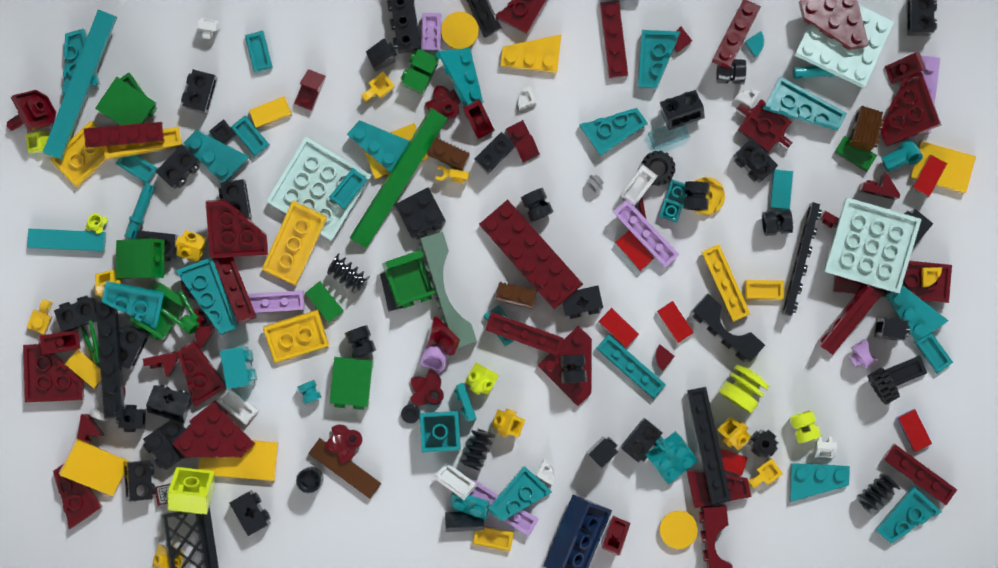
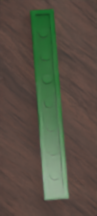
(398, 178)

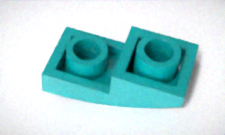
(673, 201)

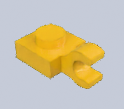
(379, 86)
(457, 175)
(40, 320)
(766, 472)

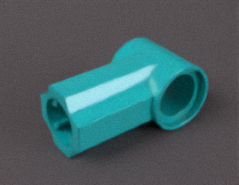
(906, 154)

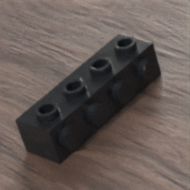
(405, 25)

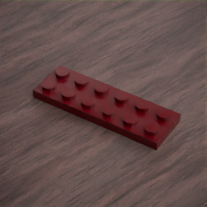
(531, 254)
(936, 292)

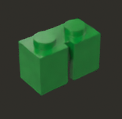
(420, 72)

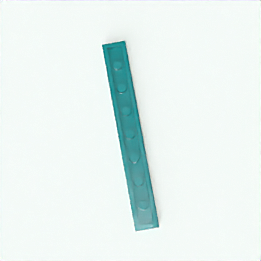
(80, 84)

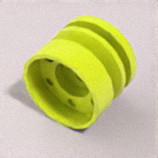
(744, 388)

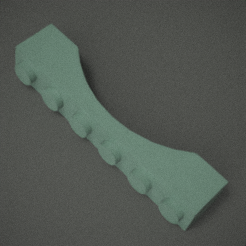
(436, 253)

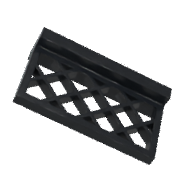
(206, 539)

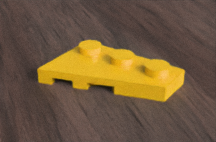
(533, 55)

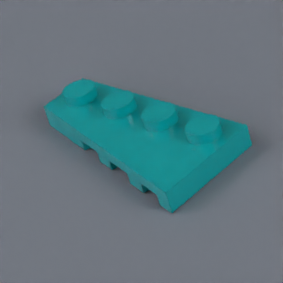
(802, 105)
(209, 292)

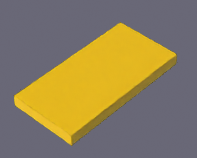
(294, 243)
(256, 464)

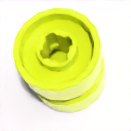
(802, 420)

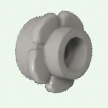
(595, 183)

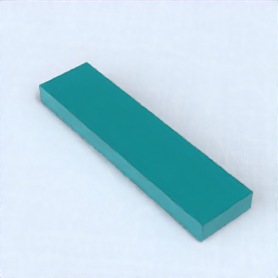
(66, 240)
(630, 366)

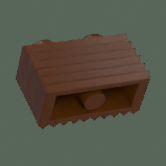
(866, 128)
(449, 154)
(516, 295)

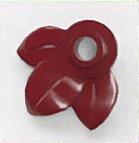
(442, 100)
(424, 388)
(341, 444)

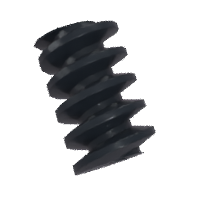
(347, 274)
(477, 448)
(877, 492)

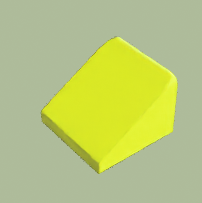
(36, 141)

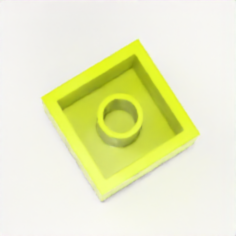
(191, 490)

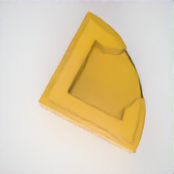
(930, 275)

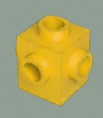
(191, 246)
(100, 280)
(504, 423)
(734, 433)
(160, 558)

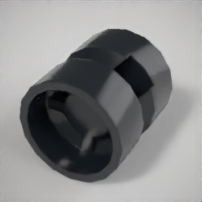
(736, 74)
(696, 196)
(537, 204)
(770, 222)
(360, 334)
(573, 376)
(309, 479)

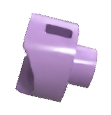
(861, 355)
(434, 358)

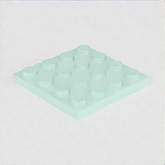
(852, 64)
(311, 180)
(872, 245)

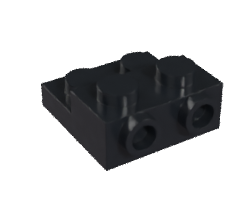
(420, 213)
(161, 445)

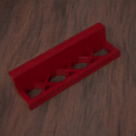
(849, 318)

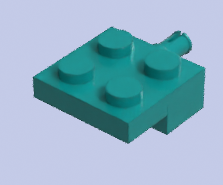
(671, 457)

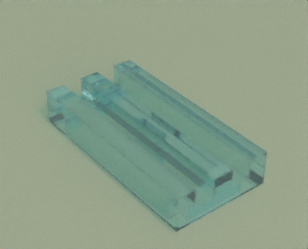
(655, 147)

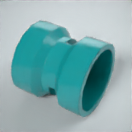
(309, 392)

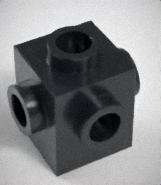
(138, 419)
(756, 443)

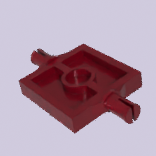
(764, 126)

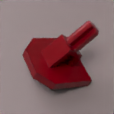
(33, 110)

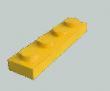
(172, 139)
(725, 283)

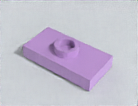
(431, 32)

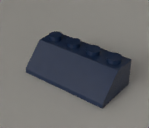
(578, 534)

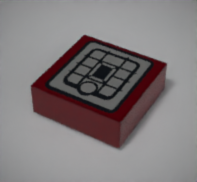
(162, 494)

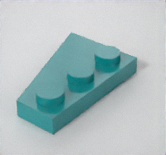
(72, 49)
(655, 55)
(461, 69)
(614, 129)
(378, 143)
(215, 155)
(135, 301)
(920, 315)
(816, 479)
(518, 494)
(906, 514)

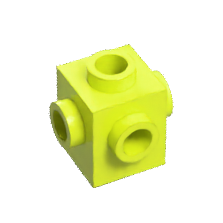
(481, 379)

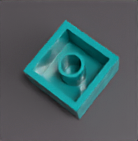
(238, 367)
(440, 431)

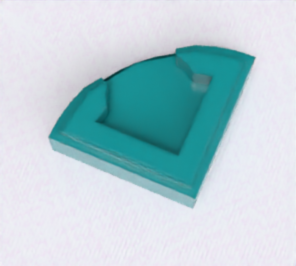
(755, 43)

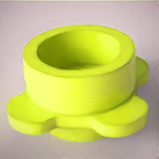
(94, 218)

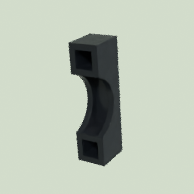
(708, 312)

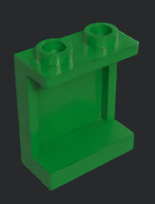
(125, 104)
(139, 258)
(408, 279)
(172, 303)
(351, 382)

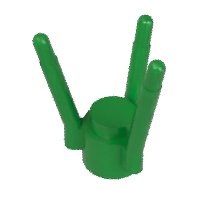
(187, 323)
(94, 352)

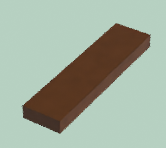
(347, 471)

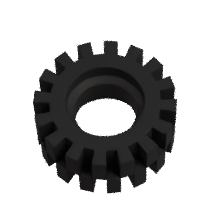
(666, 160)
(883, 386)

